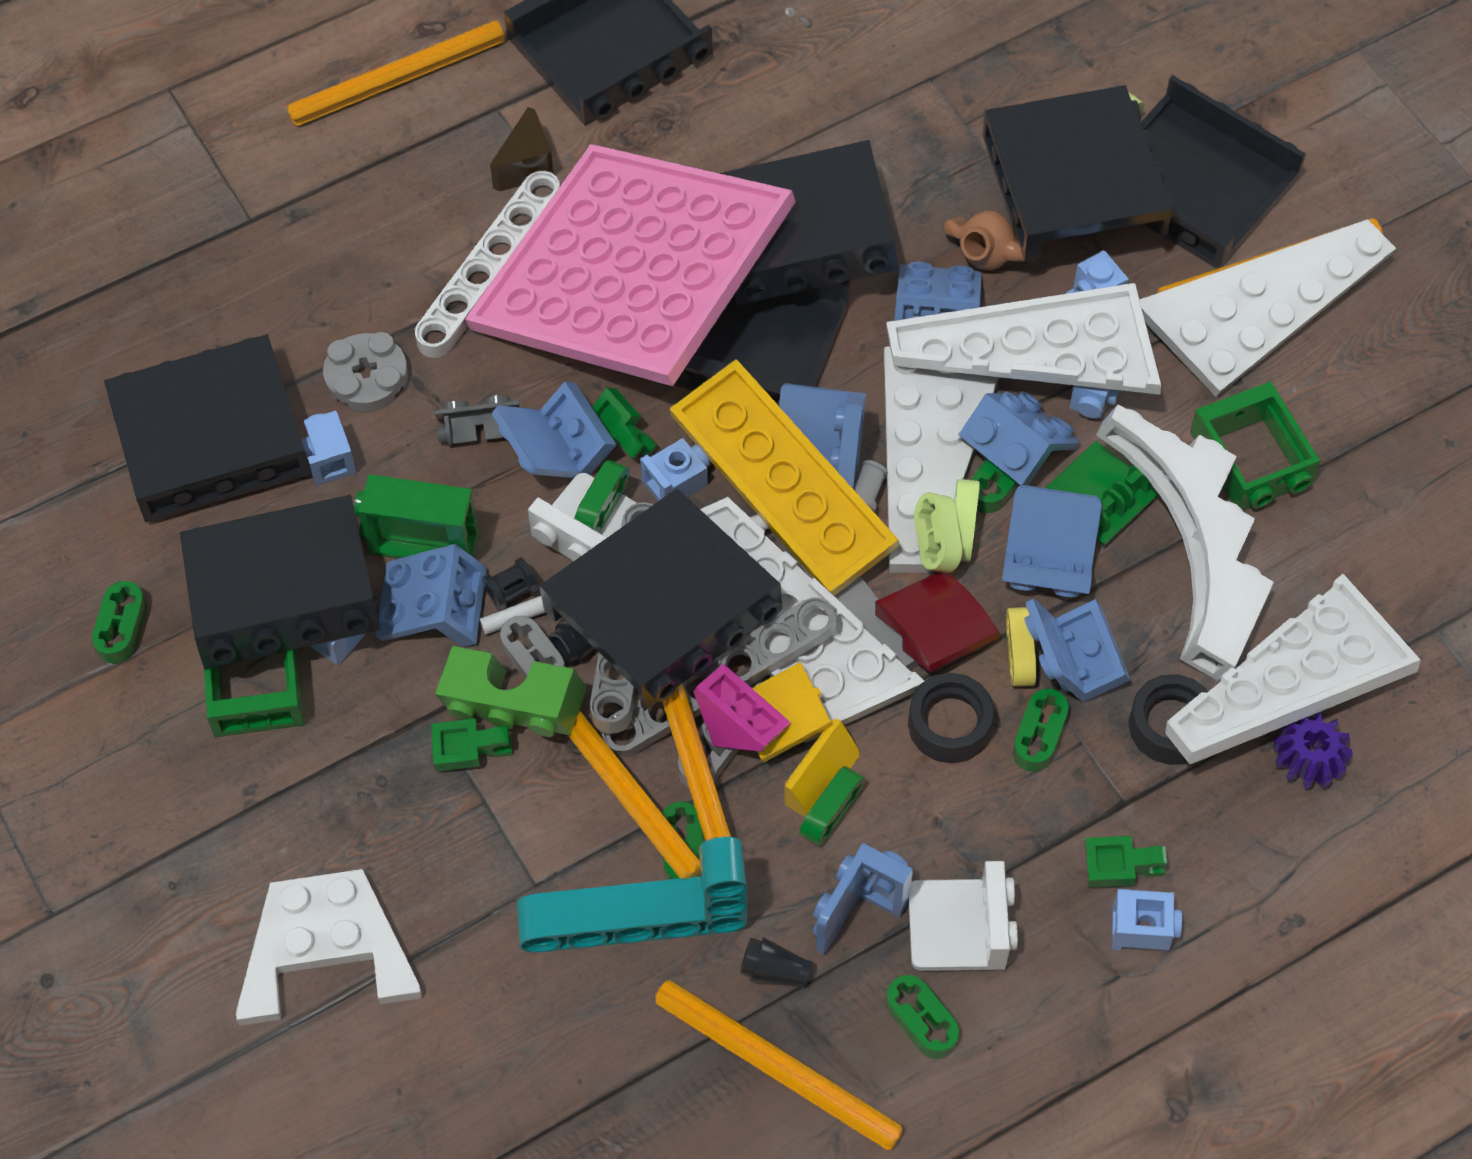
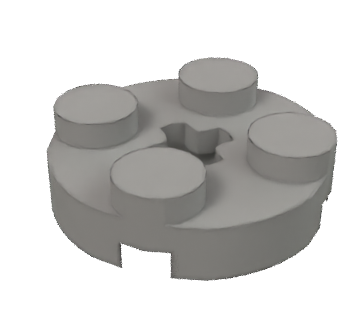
(360, 351)

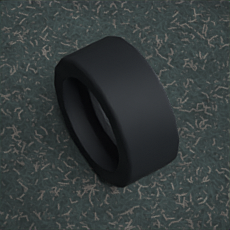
(956, 687)
(1160, 688)

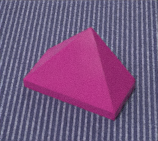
(737, 713)

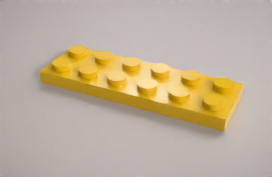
(784, 478)

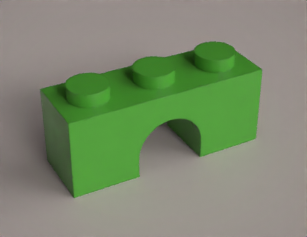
(543, 702)

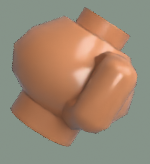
(985, 239)

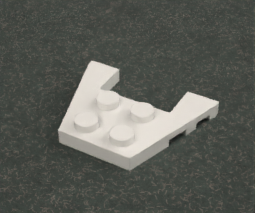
(321, 925)

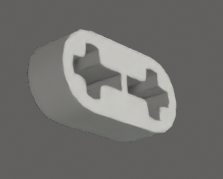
(540, 645)

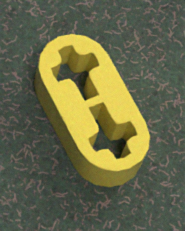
(1020, 648)

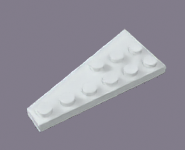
(1062, 339)

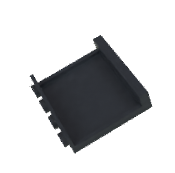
(605, 49)
(1075, 167)
(1218, 170)
(833, 229)
(773, 339)
(206, 428)
(277, 582)
(664, 596)

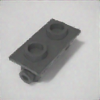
(462, 420)

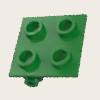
(1120, 488)

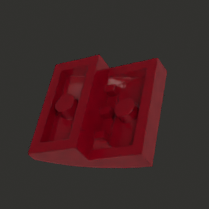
(937, 620)

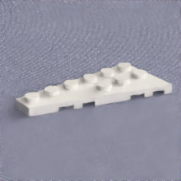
(1247, 311)
(923, 444)
(848, 667)
(1302, 668)

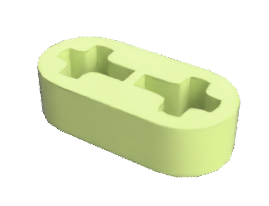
(966, 506)
(938, 532)

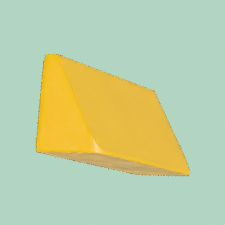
(819, 766)

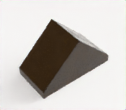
(521, 154)

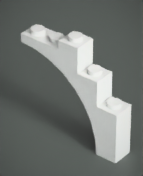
(1213, 532)

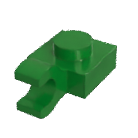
(620, 420)
(461, 742)
(1115, 861)

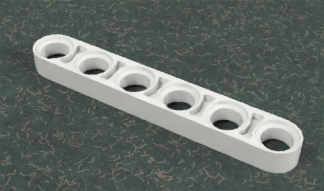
(482, 260)

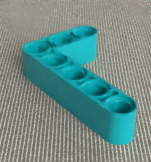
(641, 910)

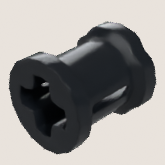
(495, 584)

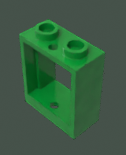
(1248, 408)
(414, 516)
(256, 711)

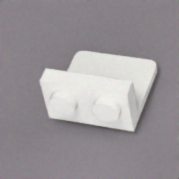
(556, 525)
(962, 922)

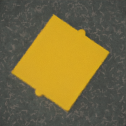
(797, 701)

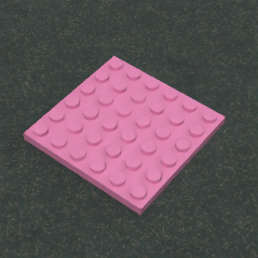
(631, 263)

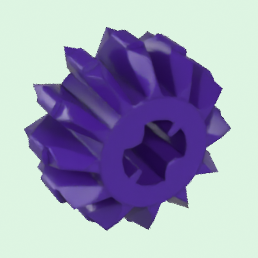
(1324, 762)

